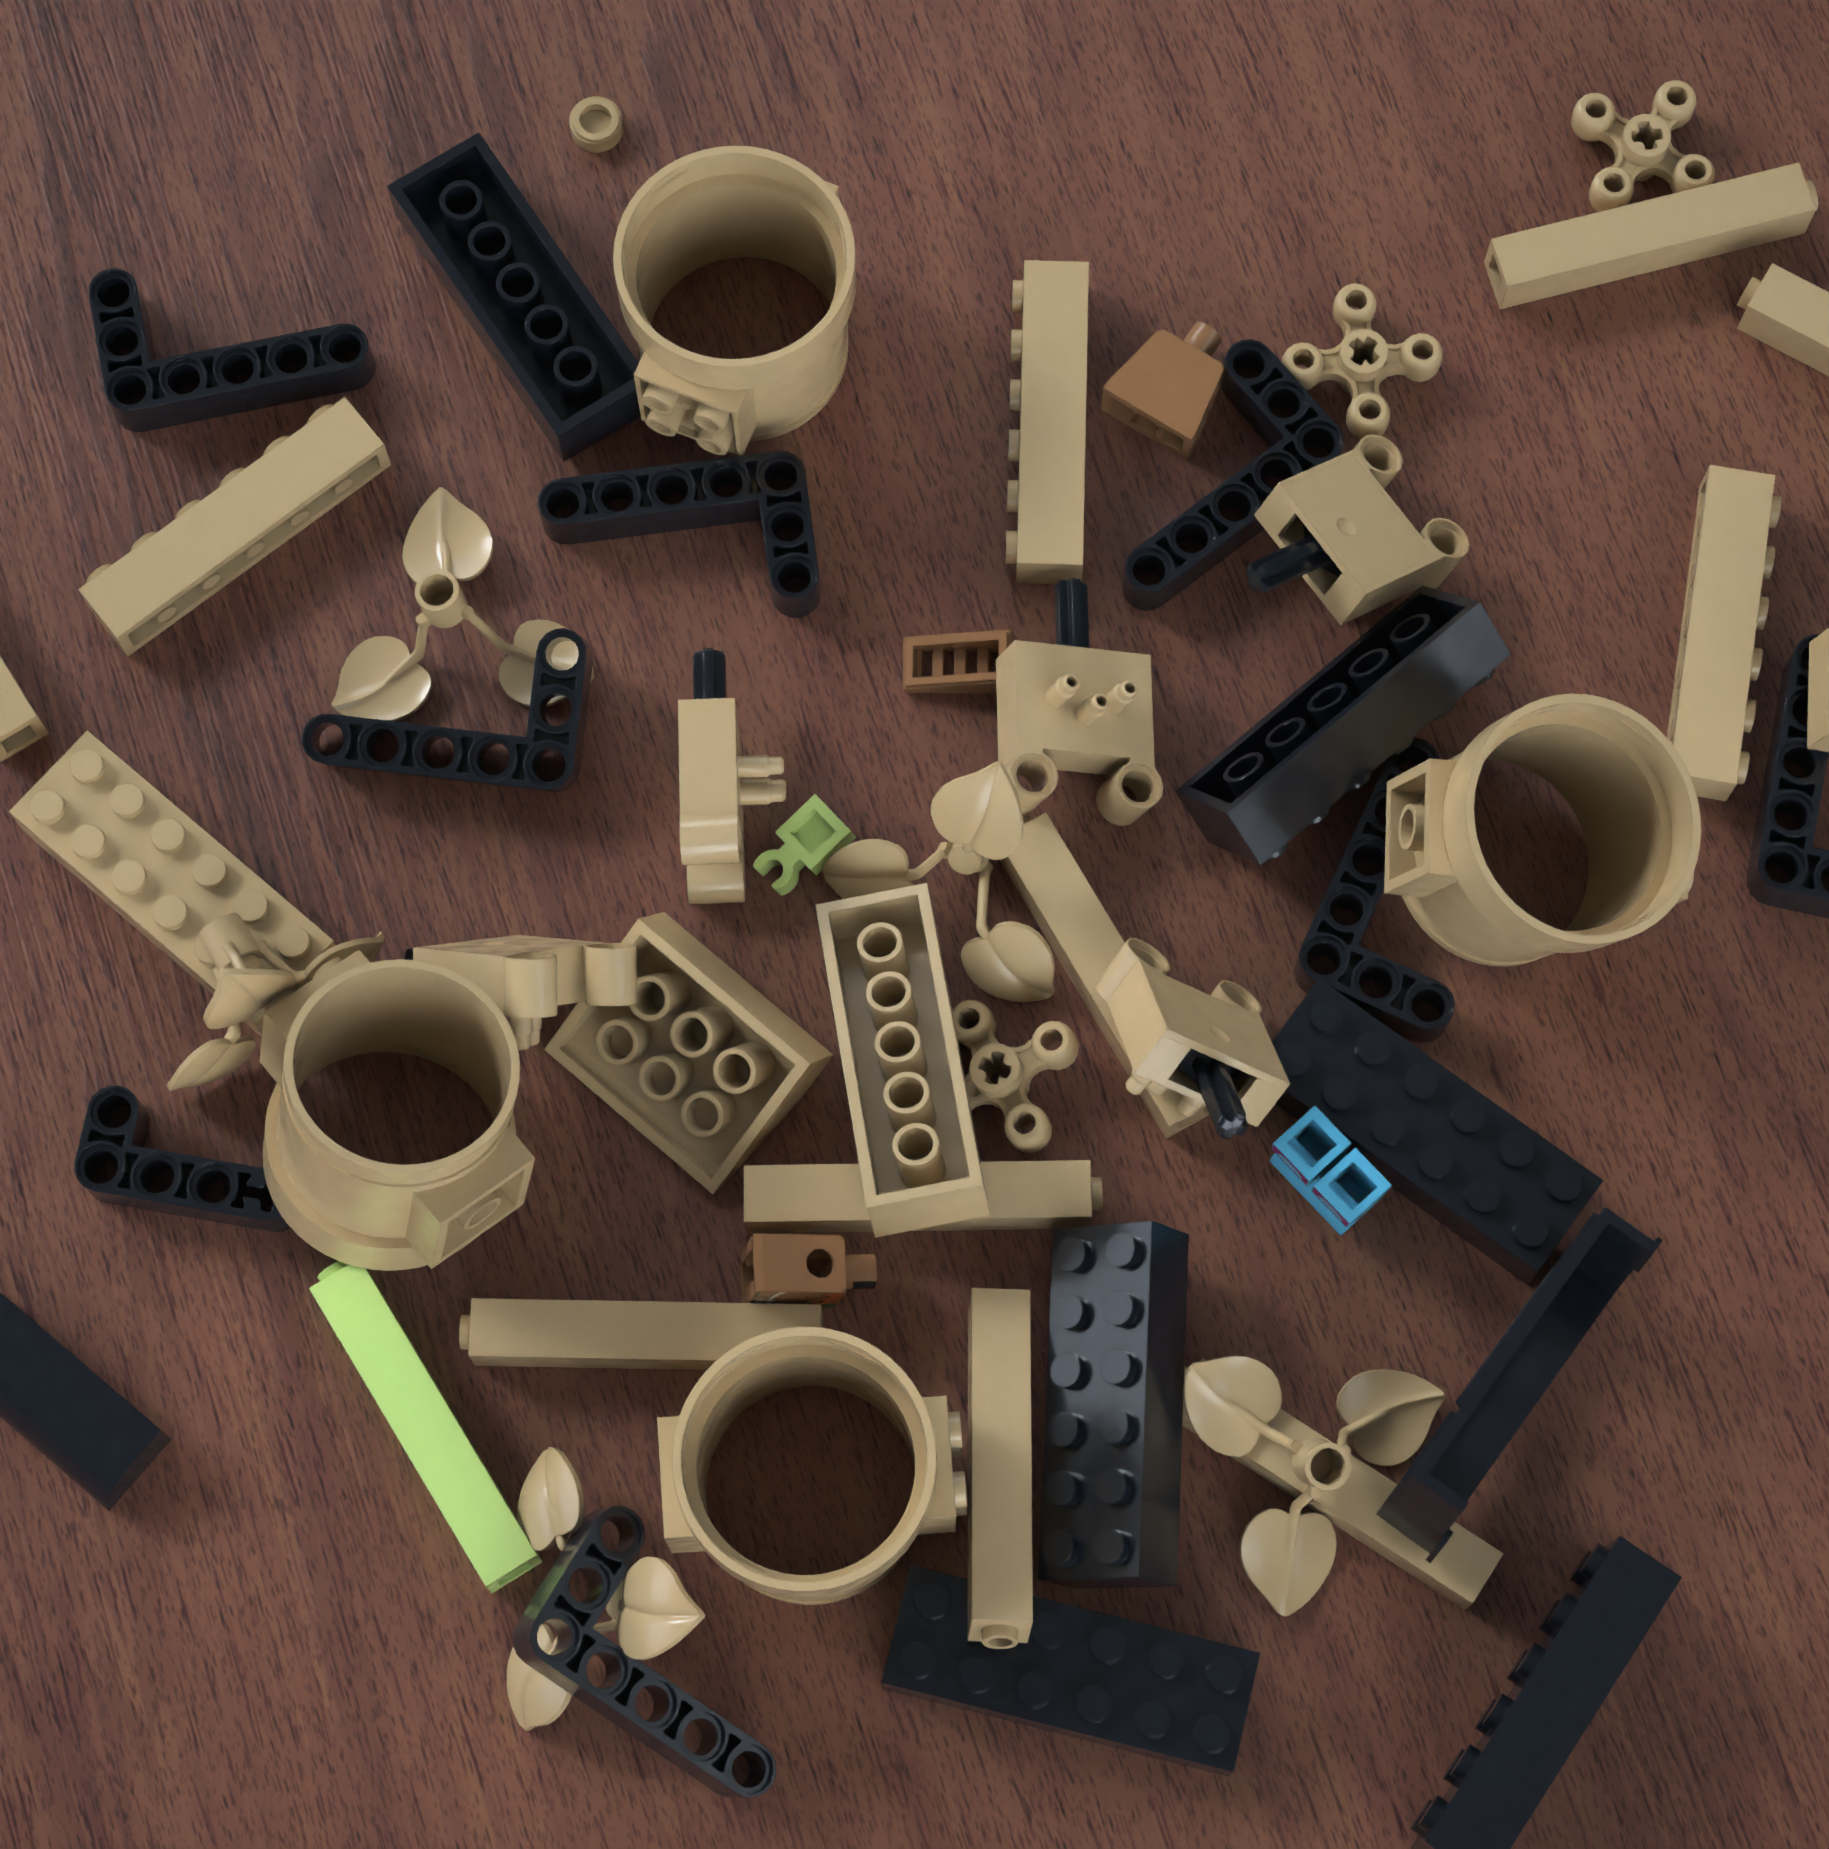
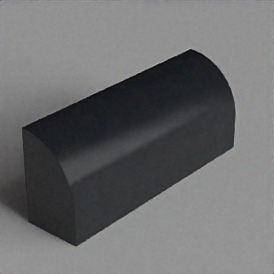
(71, 1411)

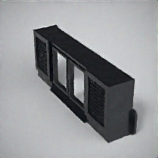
(1514, 1379)

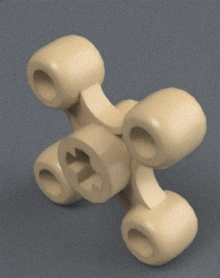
(1641, 144)
(1363, 343)
(1023, 1065)

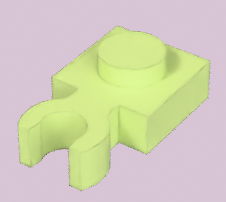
(809, 840)

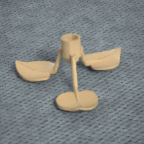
(441, 547)
(981, 823)
(245, 989)
(1228, 1409)
(646, 1610)

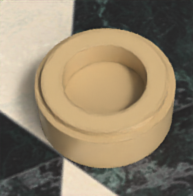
(596, 124)

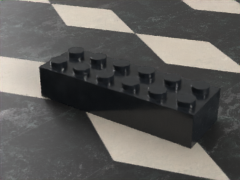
(519, 295)
(1343, 724)
(1431, 1133)
(1114, 1406)
(1077, 1675)
(1551, 1702)

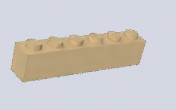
(1052, 422)
(235, 525)
(1720, 627)

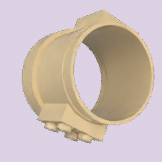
(723, 208)
(1628, 799)
(372, 1209)
(792, 1360)

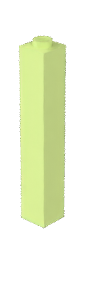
(424, 1424)

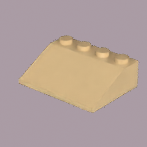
(697, 1058)

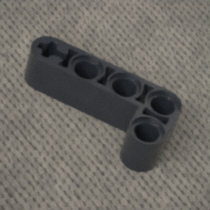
(140, 1164)

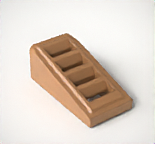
(961, 644)

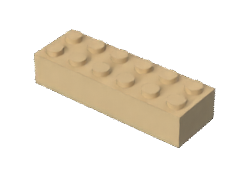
(157, 863)
(901, 1061)

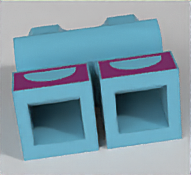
(1317, 1166)

